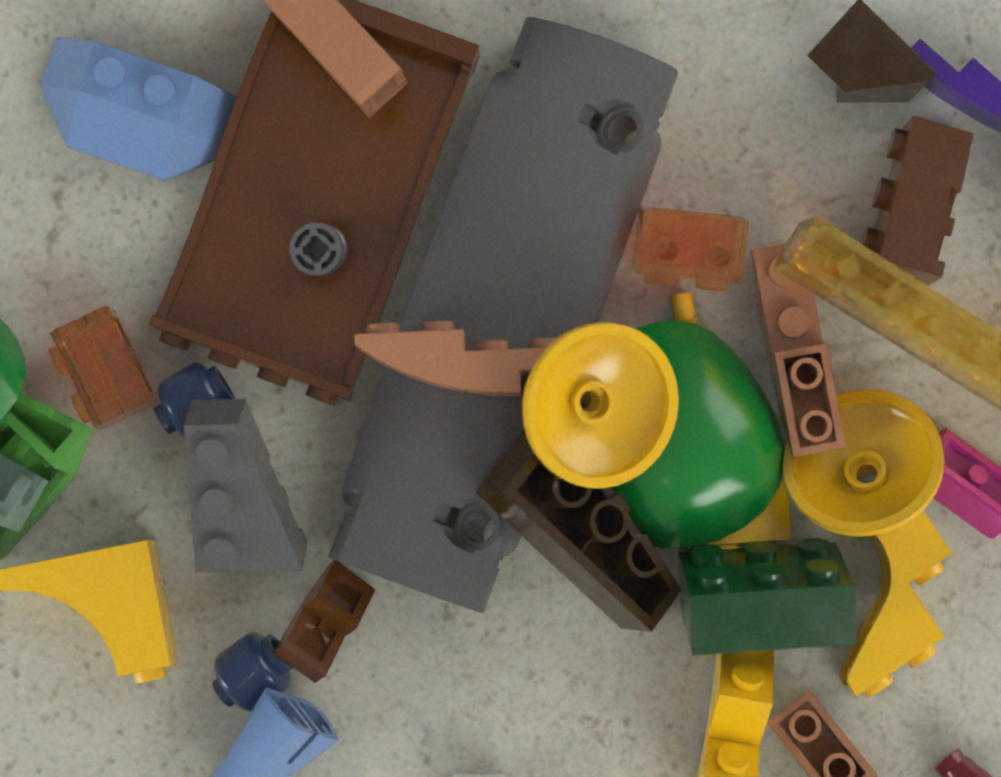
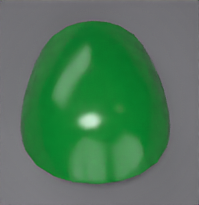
(722, 451)

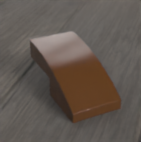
(324, 620)

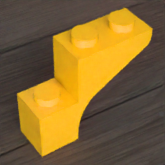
(898, 623)
(737, 714)

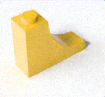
(118, 594)

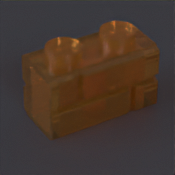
(102, 369)

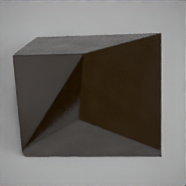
(870, 60)

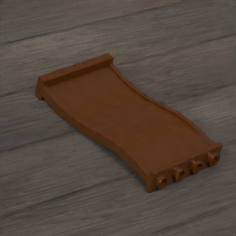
(302, 157)

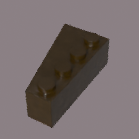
(583, 536)

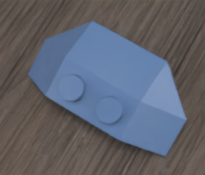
(133, 109)

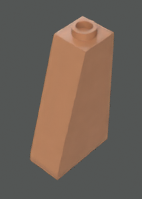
(342, 50)

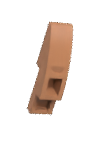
(440, 357)
(796, 358)
(818, 741)

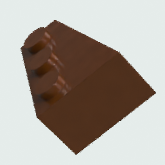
(919, 196)

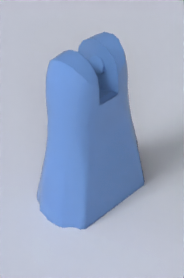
(278, 738)

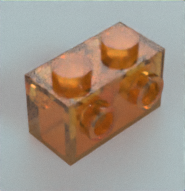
(691, 241)

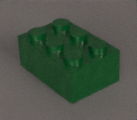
(766, 597)

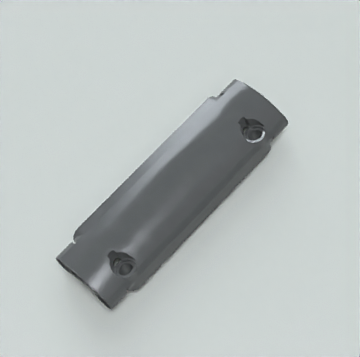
(513, 259)

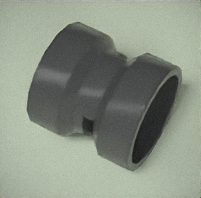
(327, 249)

